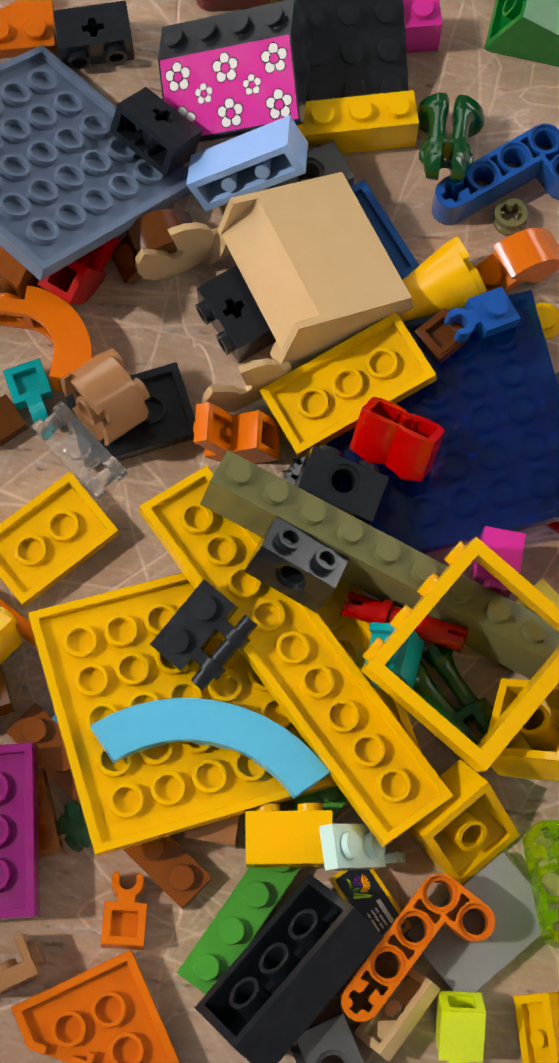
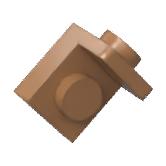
(17, 975)

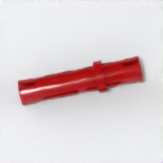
(429, 630)

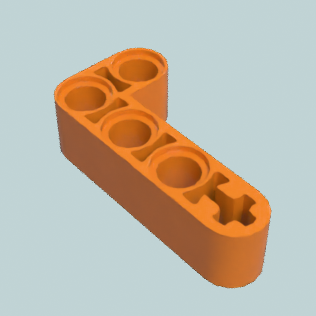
(408, 952)

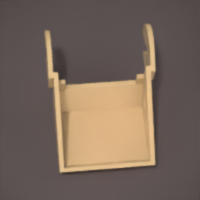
(307, 266)

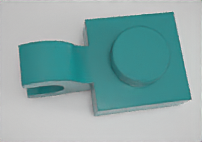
(29, 388)

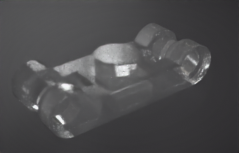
(79, 450)

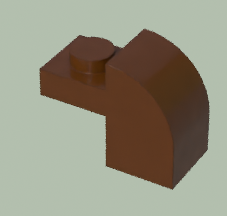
(147, 232)

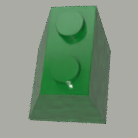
(525, 30)

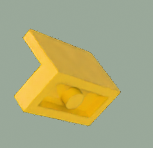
(538, 1026)

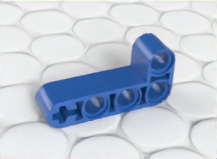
(501, 178)

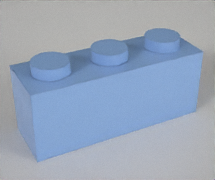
(248, 163)

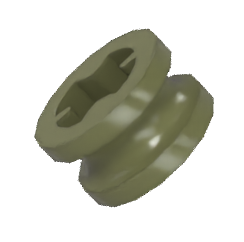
(509, 206)

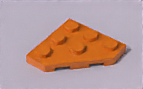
(98, 1018)

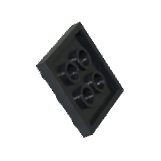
(356, 48)

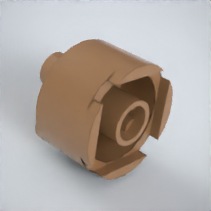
(106, 396)

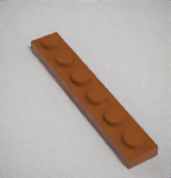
(160, 858)

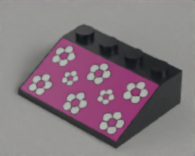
(238, 68)

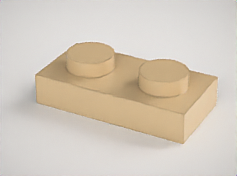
(398, 1015)

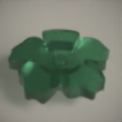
(74, 825)

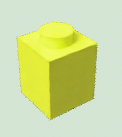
(460, 1026)

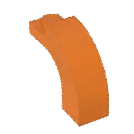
(56, 321)

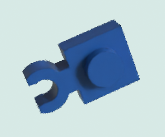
(486, 312)

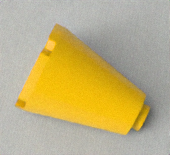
(442, 281)

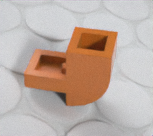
(519, 258)
(247, 434)

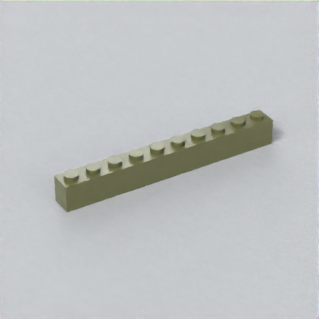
(382, 563)

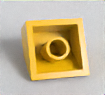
(466, 828)

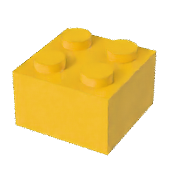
(536, 746)

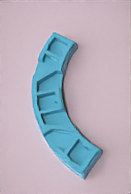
(213, 725)

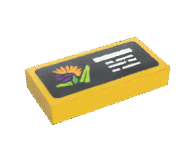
(369, 896)

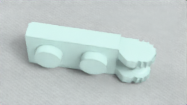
(354, 848)

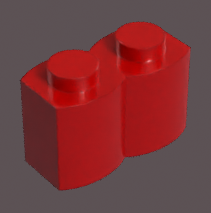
(396, 439)

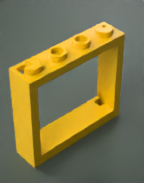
(406, 620)

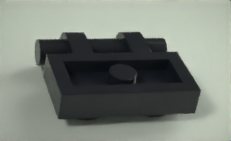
(193, 629)

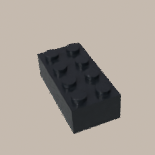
(289, 973)

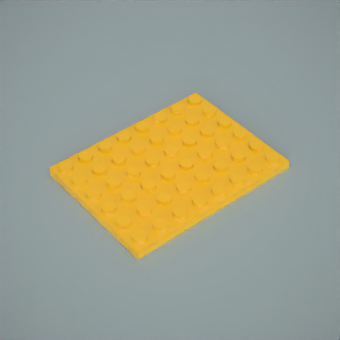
(103, 662)

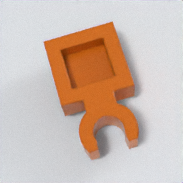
(124, 919)

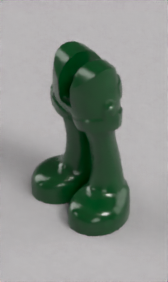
(446, 153)
(470, 707)

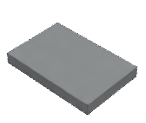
(471, 965)

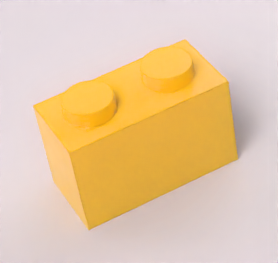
(285, 837)

